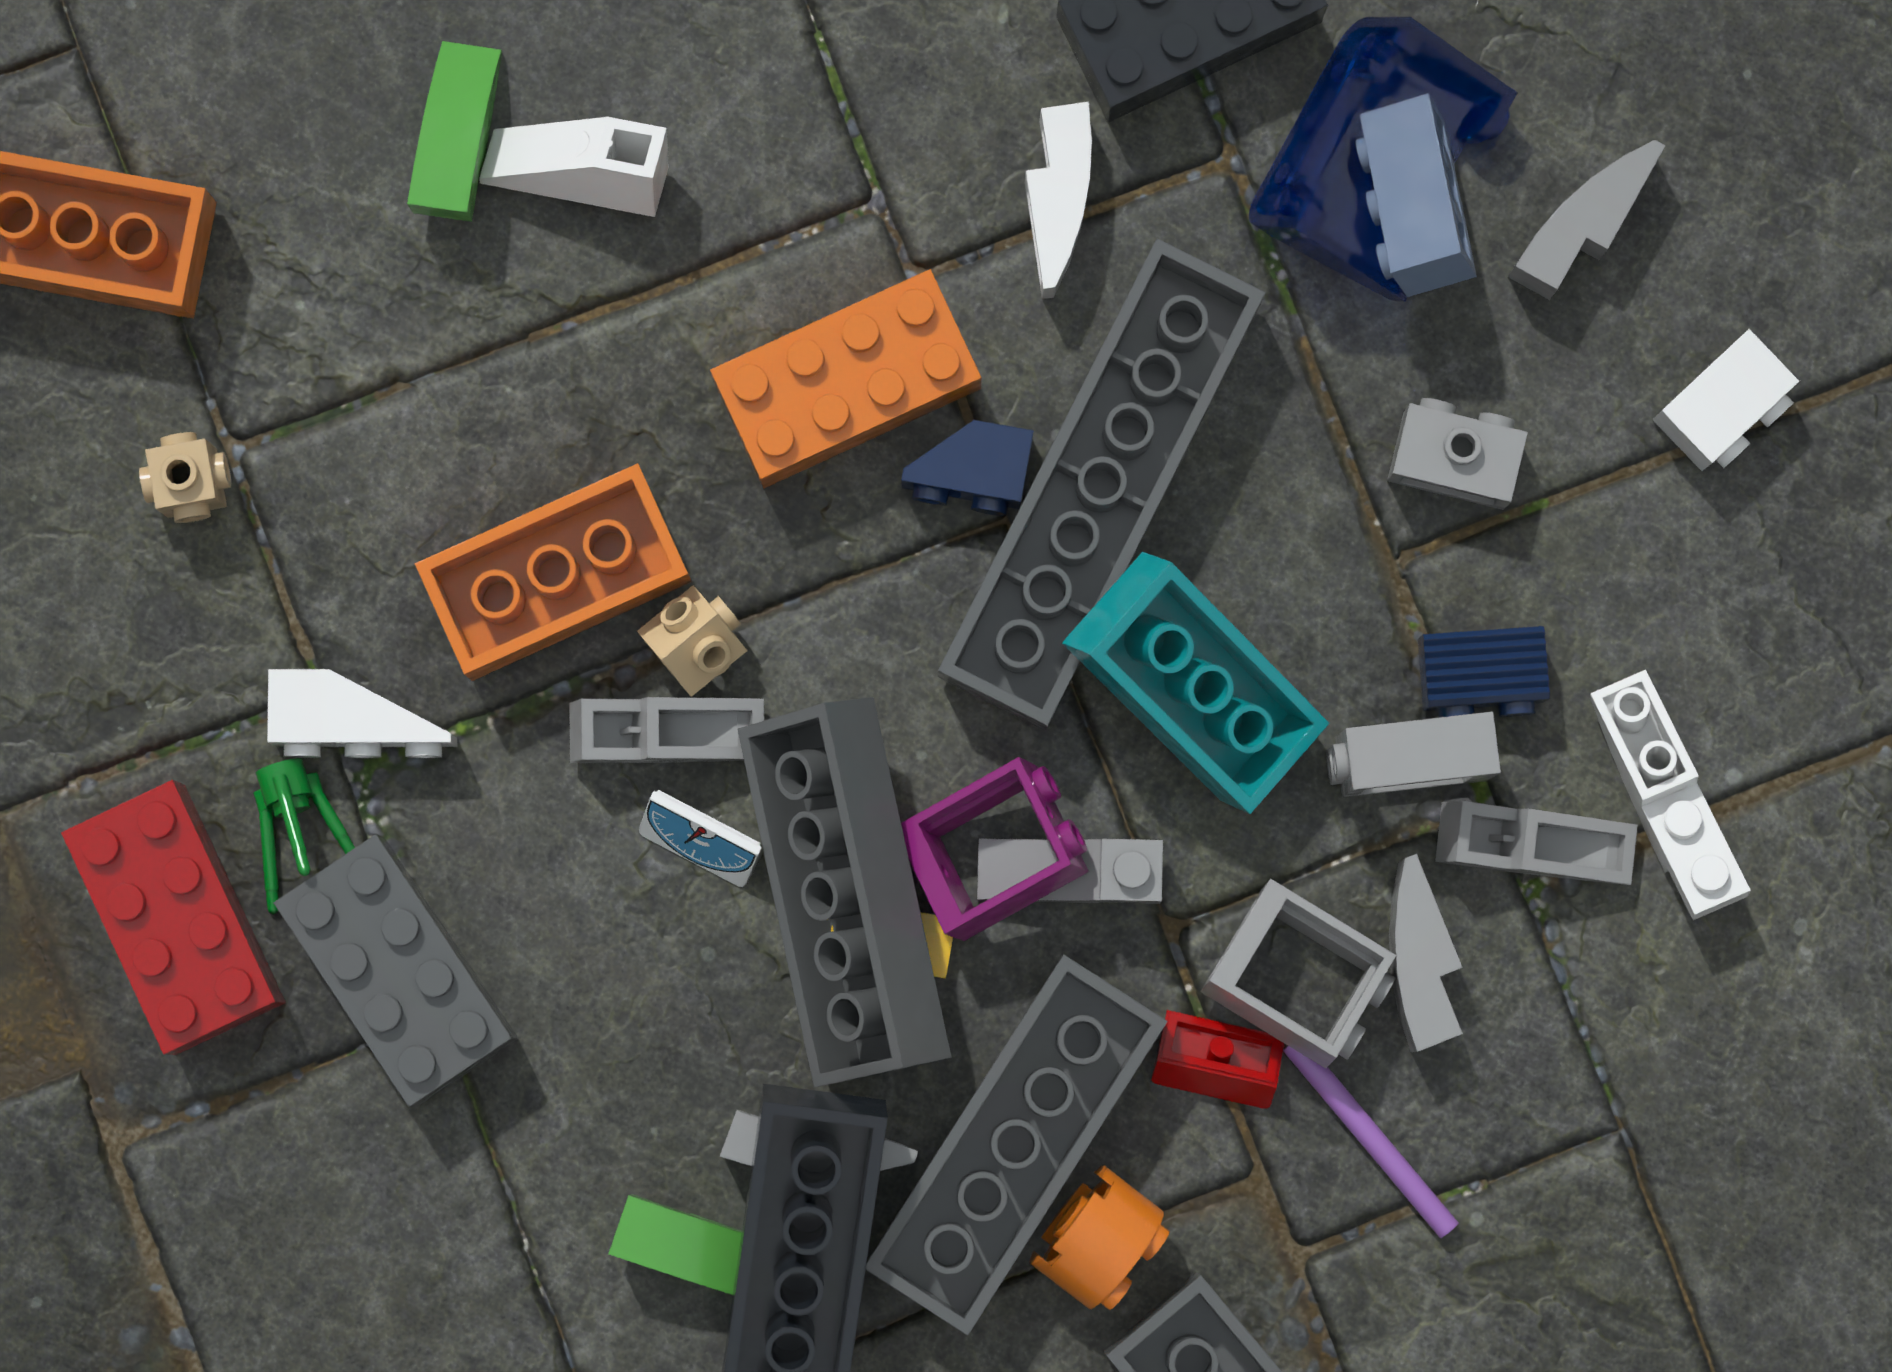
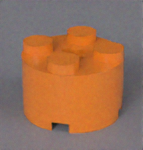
(1100, 1240)

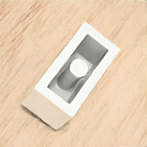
(1726, 400)

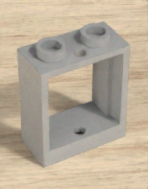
(1414, 754)
(1281, 903)

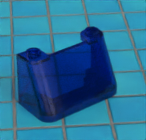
(1317, 182)

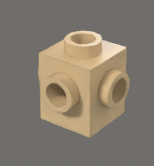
(201, 491)
(694, 639)

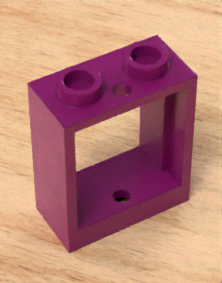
(938, 875)

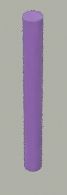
(1375, 1143)

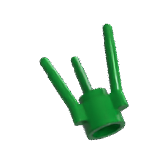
(286, 793)

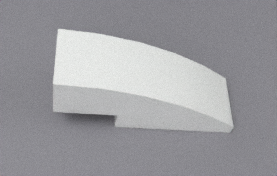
(1059, 191)

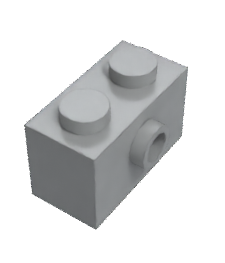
(1458, 453)

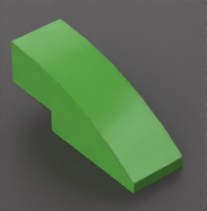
(455, 131)
(677, 1243)

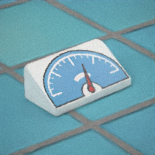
(700, 838)

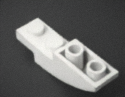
(1667, 795)

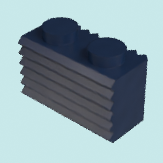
(1484, 671)

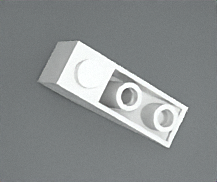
(582, 161)
(328, 710)

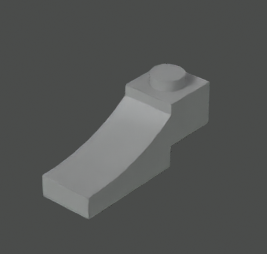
(1117, 869)

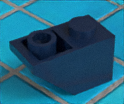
(974, 464)

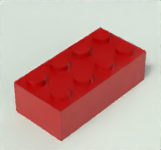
(173, 917)

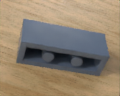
(1415, 196)

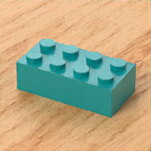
(1196, 682)

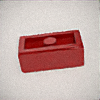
(1218, 1060)

